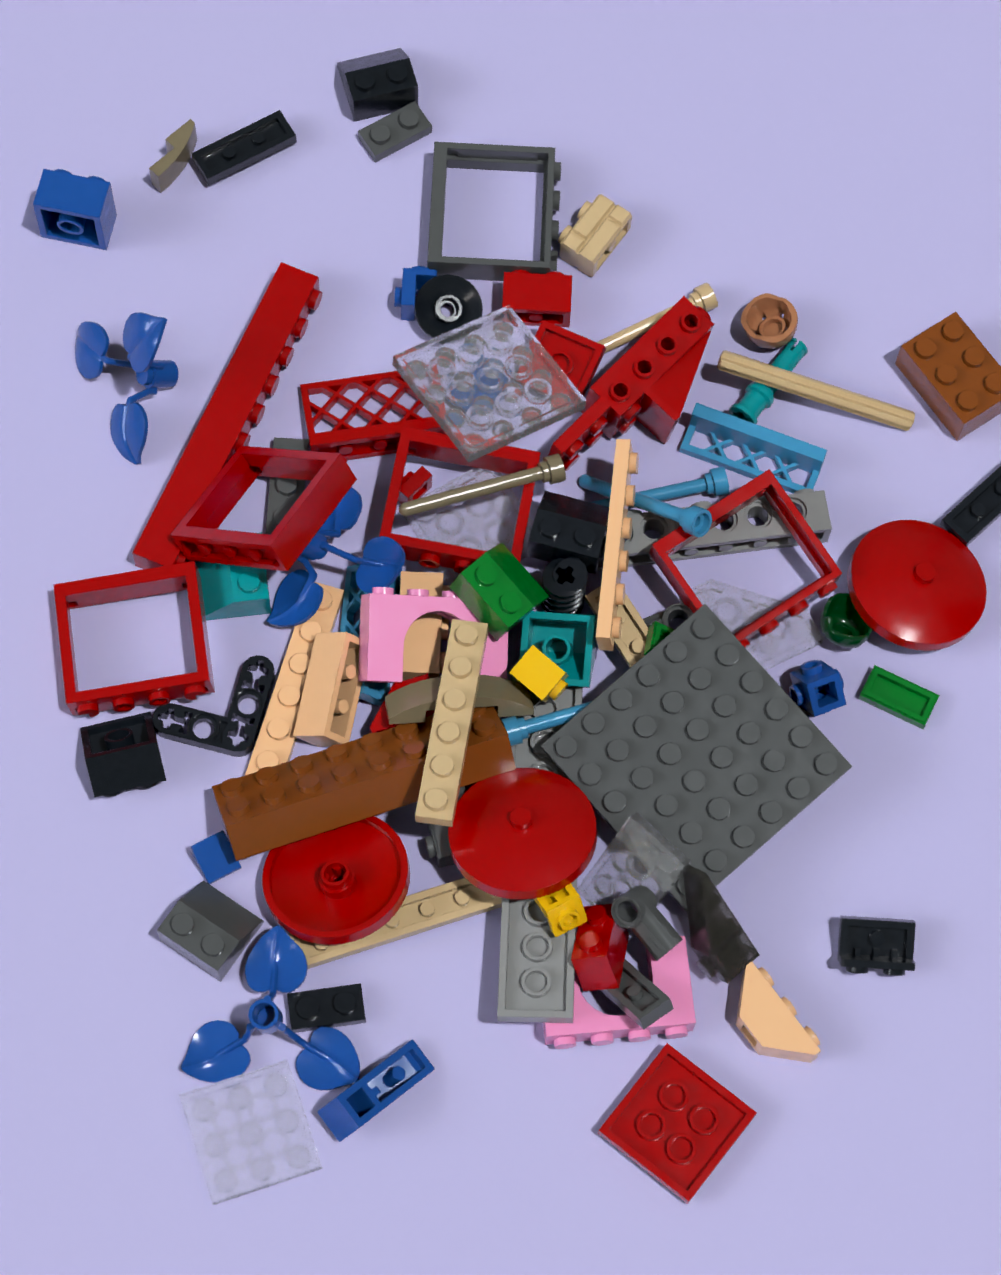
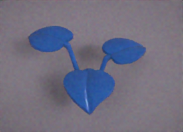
(141, 340)
(380, 566)
(272, 966)

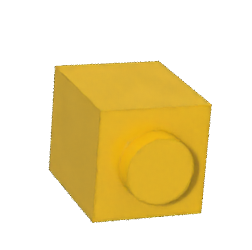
(540, 675)

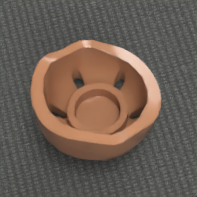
(774, 330)

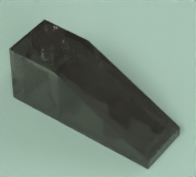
(714, 930)

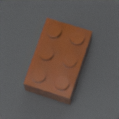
(953, 375)

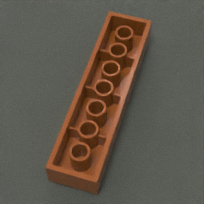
(347, 783)

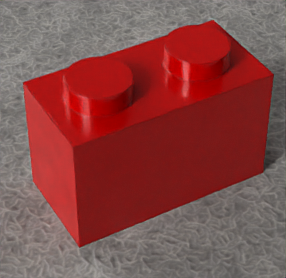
(539, 296)
(599, 950)

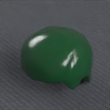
(843, 623)

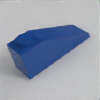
(376, 1090)

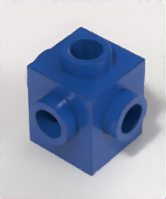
(817, 687)

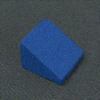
(215, 857)

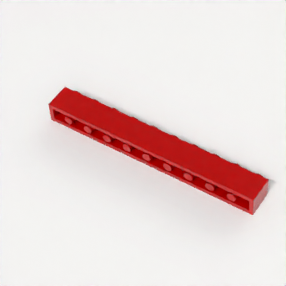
(232, 408)

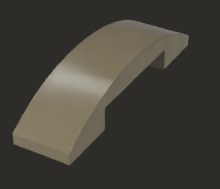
(413, 700)

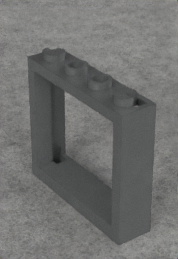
(492, 158)

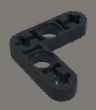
(223, 726)

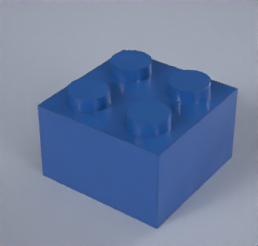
(75, 208)

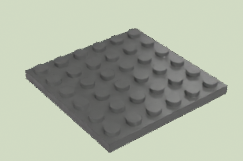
(698, 749)

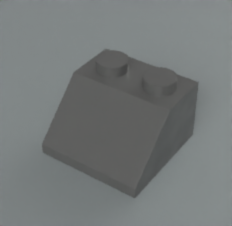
(209, 929)

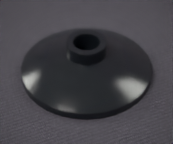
(448, 291)

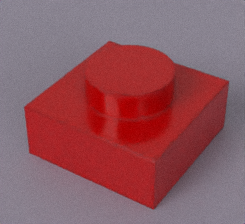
(415, 485)

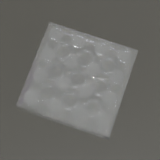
(489, 383)

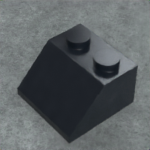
(378, 83)
(568, 529)
(122, 755)

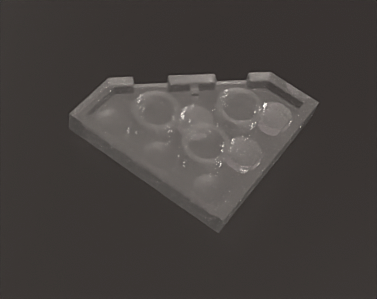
(741, 607)

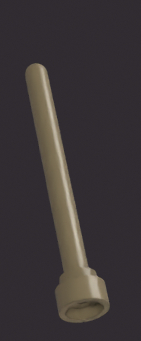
(548, 470)

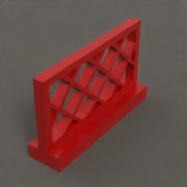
(378, 435)

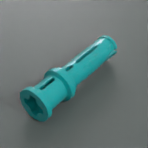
(761, 396)

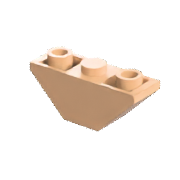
(771, 1020)

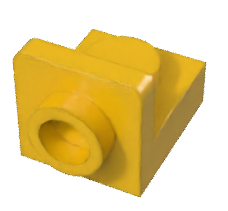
(562, 910)

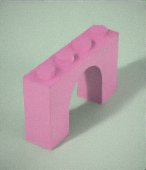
(386, 620)
(668, 973)

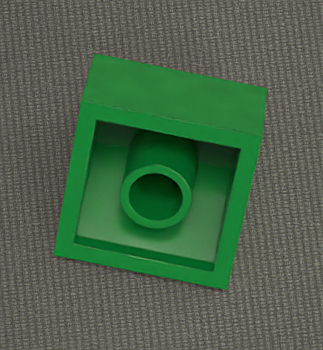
(498, 590)

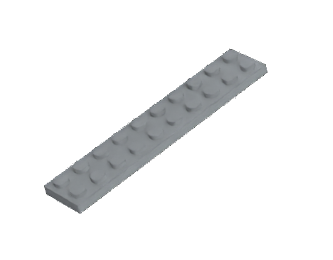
(533, 963)

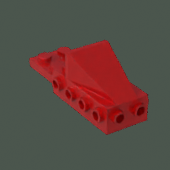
(644, 384)

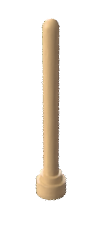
(702, 296)

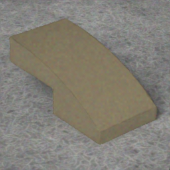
(179, 149)

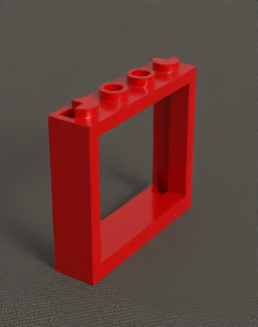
(440, 448)
(765, 485)
(203, 542)
(124, 587)

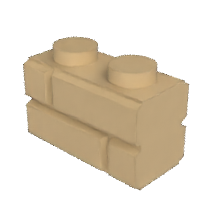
(594, 235)

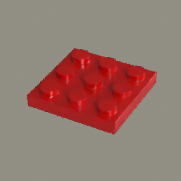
(677, 1123)

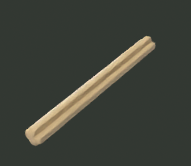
(815, 390)

